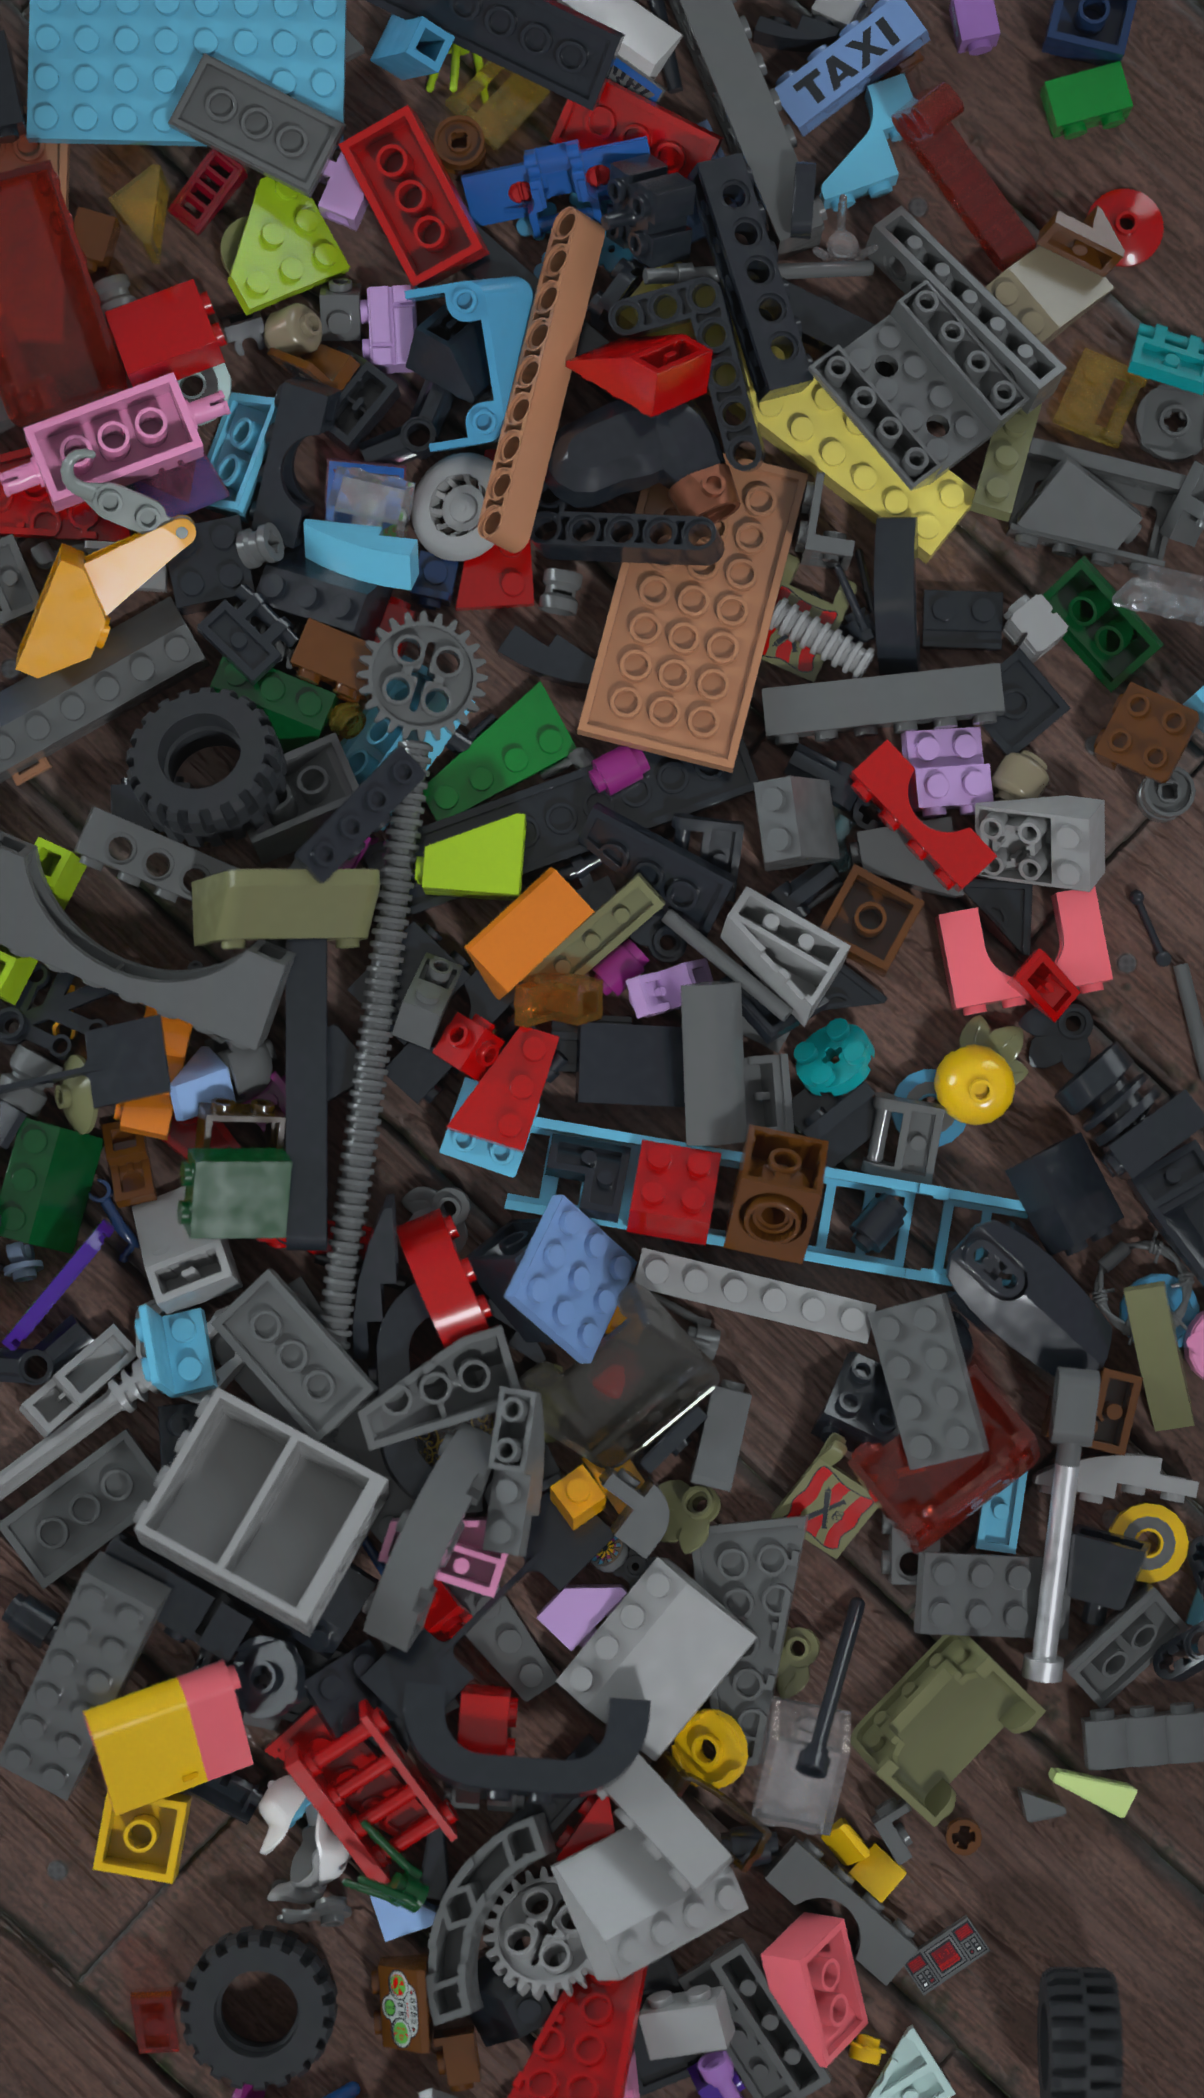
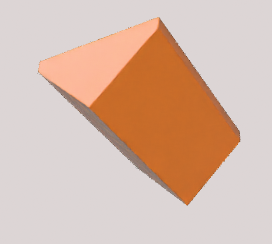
(527, 932)

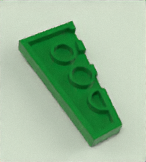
(504, 755)

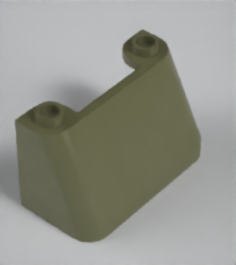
(940, 1722)

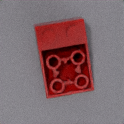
(648, 370)

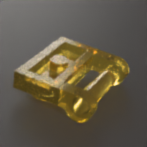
(504, 109)
(1088, 393)

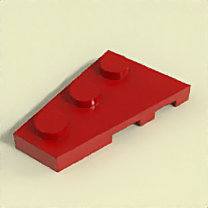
(509, 1092)

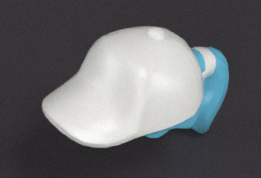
(281, 1809)

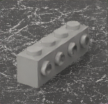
(668, 1826)

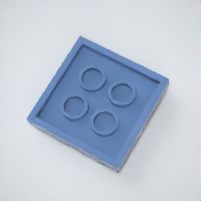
(570, 1279)

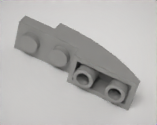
(1135, 1472)

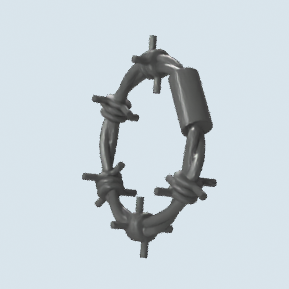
(1118, 1254)

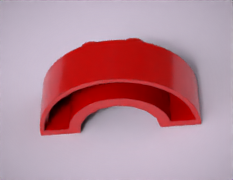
(443, 1276)

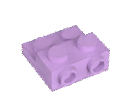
(946, 770)

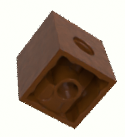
(776, 1194)

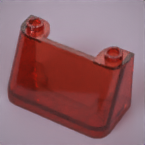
(938, 1497)

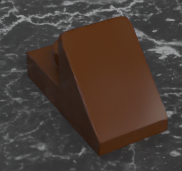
(1084, 243)

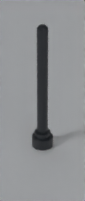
(814, 1758)

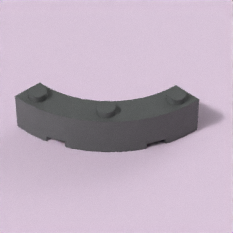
(429, 1537)
(465, 1908)

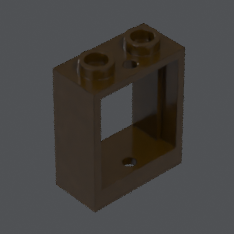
(226, 1110)

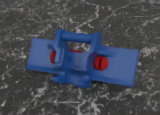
(546, 172)

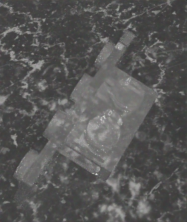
(1164, 593)

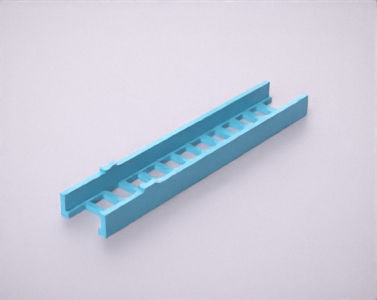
(833, 1177)

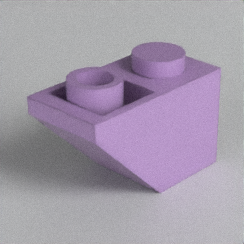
(578, 1609)

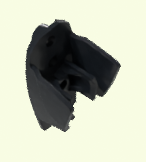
(1041, 1308)

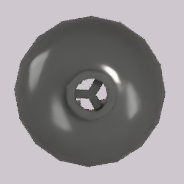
(247, 1068)

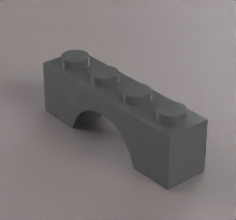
(802, 1875)

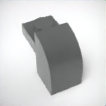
(645, 1515)

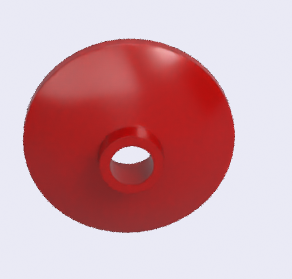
(1147, 221)

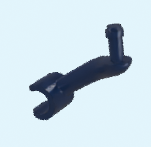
(116, 1220)

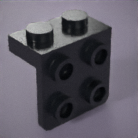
(858, 1405)

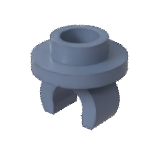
(23, 1262)

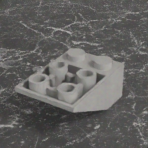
(1044, 840)
(177, 1267)

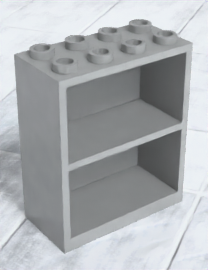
(261, 1510)

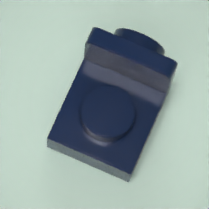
(435, 581)

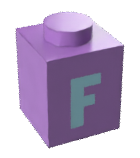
(974, 25)

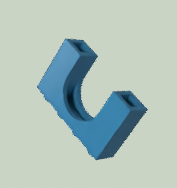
(412, 47)

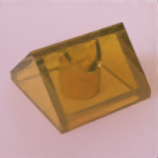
(143, 210)

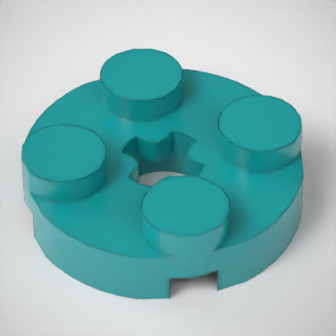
(835, 1039)

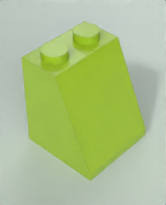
(477, 862)

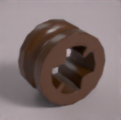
(972, 1844)

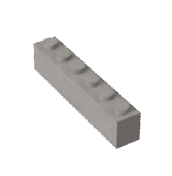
(754, 1295)

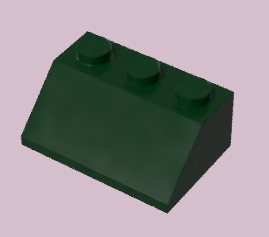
(293, 706)
(48, 1185)

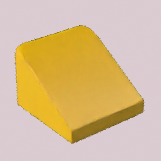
(846, 1843)
(878, 1873)

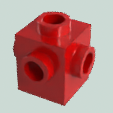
(469, 1045)

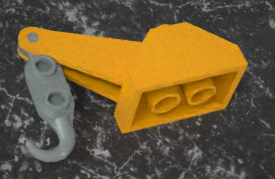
(86, 588)

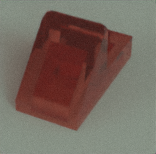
(156, 2019)

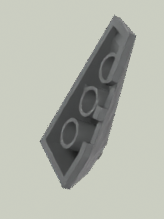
(444, 1391)

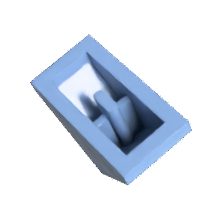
(200, 1082)
(399, 1922)

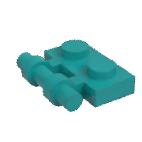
(1168, 358)

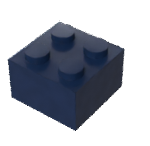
(1089, 30)

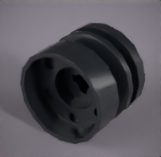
(1108, 1094)

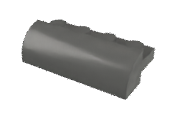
(765, 2043)

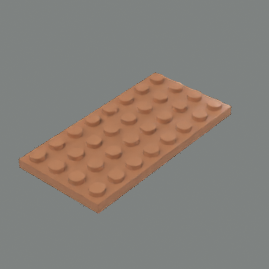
(691, 637)

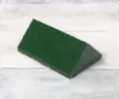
(1103, 635)

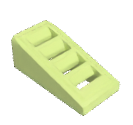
(1104, 1792)

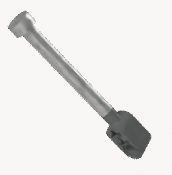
(1071, 1428)

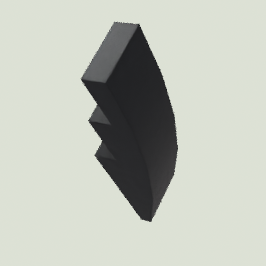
(378, 1268)

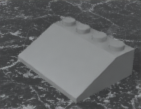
(659, 1646)
(631, 1906)

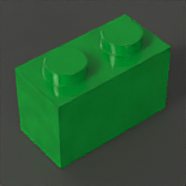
(1086, 101)

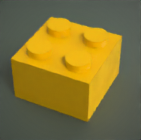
(144, 1840)

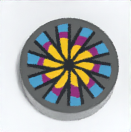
(611, 1556)

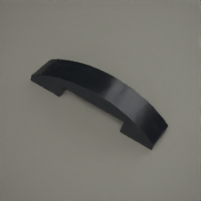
(896, 595)

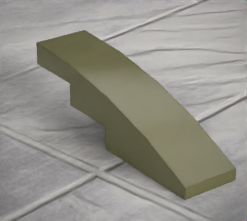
(1159, 1356)

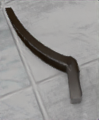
(679, 1780)

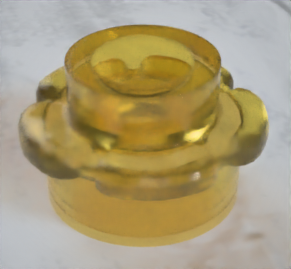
(347, 720)

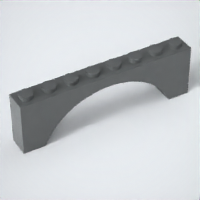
(223, 999)

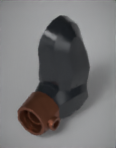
(627, 451)

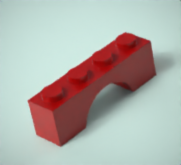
(885, 781)

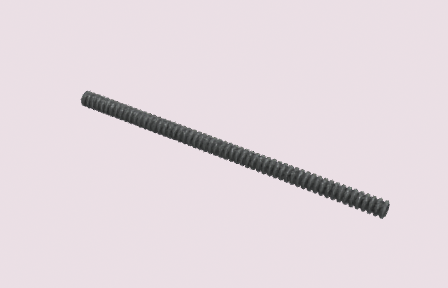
(372, 1059)

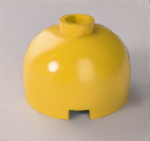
(974, 1084)

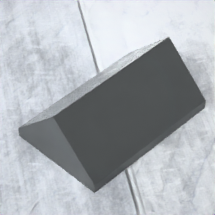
(1124, 1645)

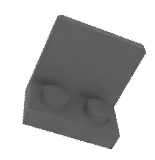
(820, 550)

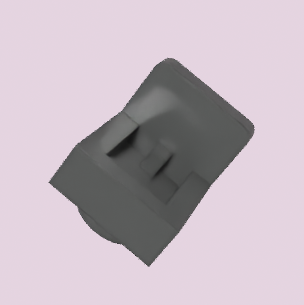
(340, 310)

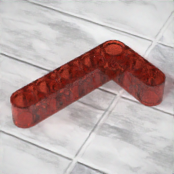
(960, 176)

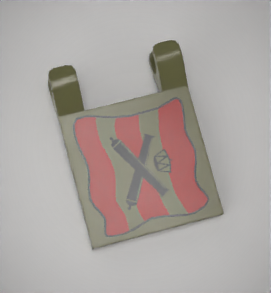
(789, 655)
(831, 1498)

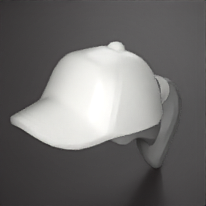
(314, 1865)

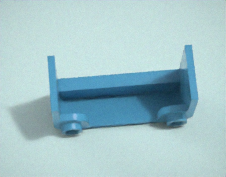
(504, 312)

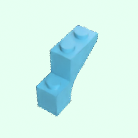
(870, 165)

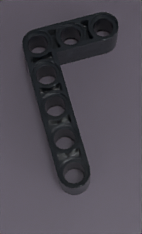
(726, 353)
(610, 527)

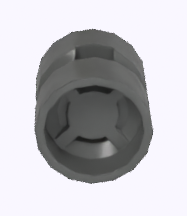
(1166, 800)
(28, 1065)

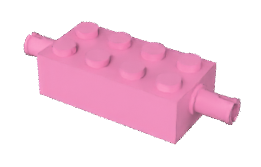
(130, 433)

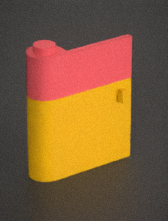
(170, 1736)

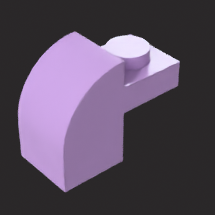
(343, 197)
(661, 990)

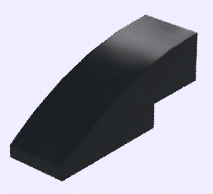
(557, 663)

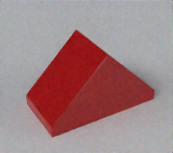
(1044, 985)

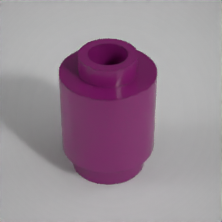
(618, 769)
(620, 965)

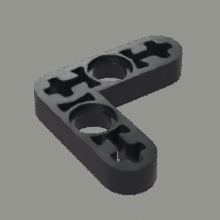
(1186, 1642)

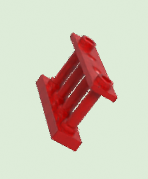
(331, 1798)

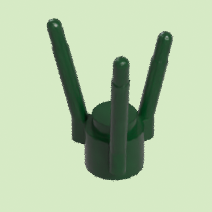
(403, 1889)

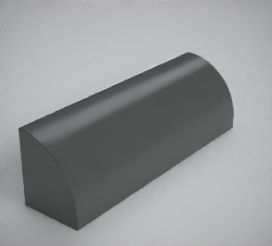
(713, 1063)

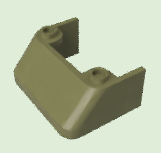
(284, 905)

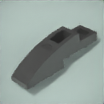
(518, 1472)

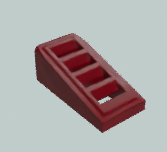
(218, 200)

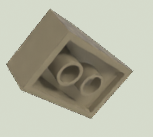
(1048, 292)

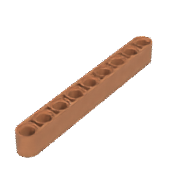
(541, 380)

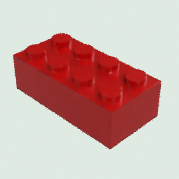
(414, 198)

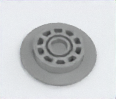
(460, 507)

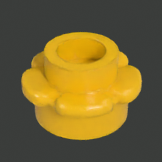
(866, 2049)

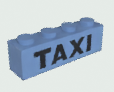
(850, 63)

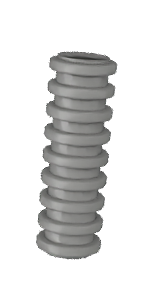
(821, 638)

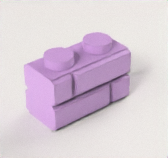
(391, 327)

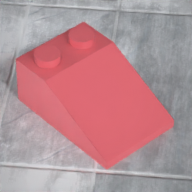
(817, 1984)

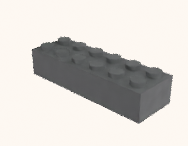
(81, 1670)

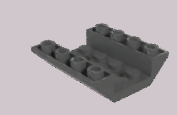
(937, 377)

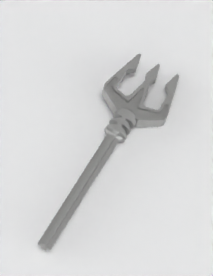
(118, 1397)

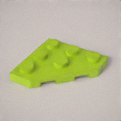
(282, 249)

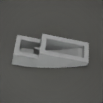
(78, 1381)

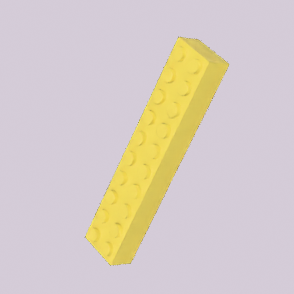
(824, 439)

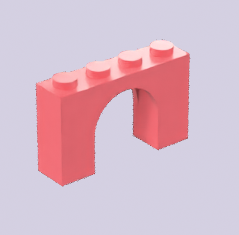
(978, 982)

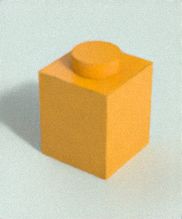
(578, 1497)

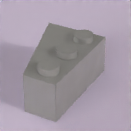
(784, 951)

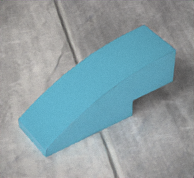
(362, 553)

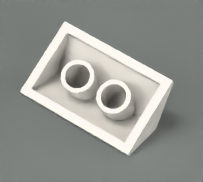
(647, 38)

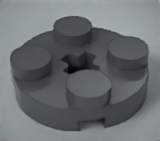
(1156, 437)

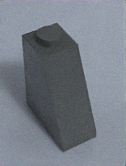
(1080, 508)
(889, 858)
(721, 1436)

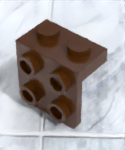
(1146, 733)

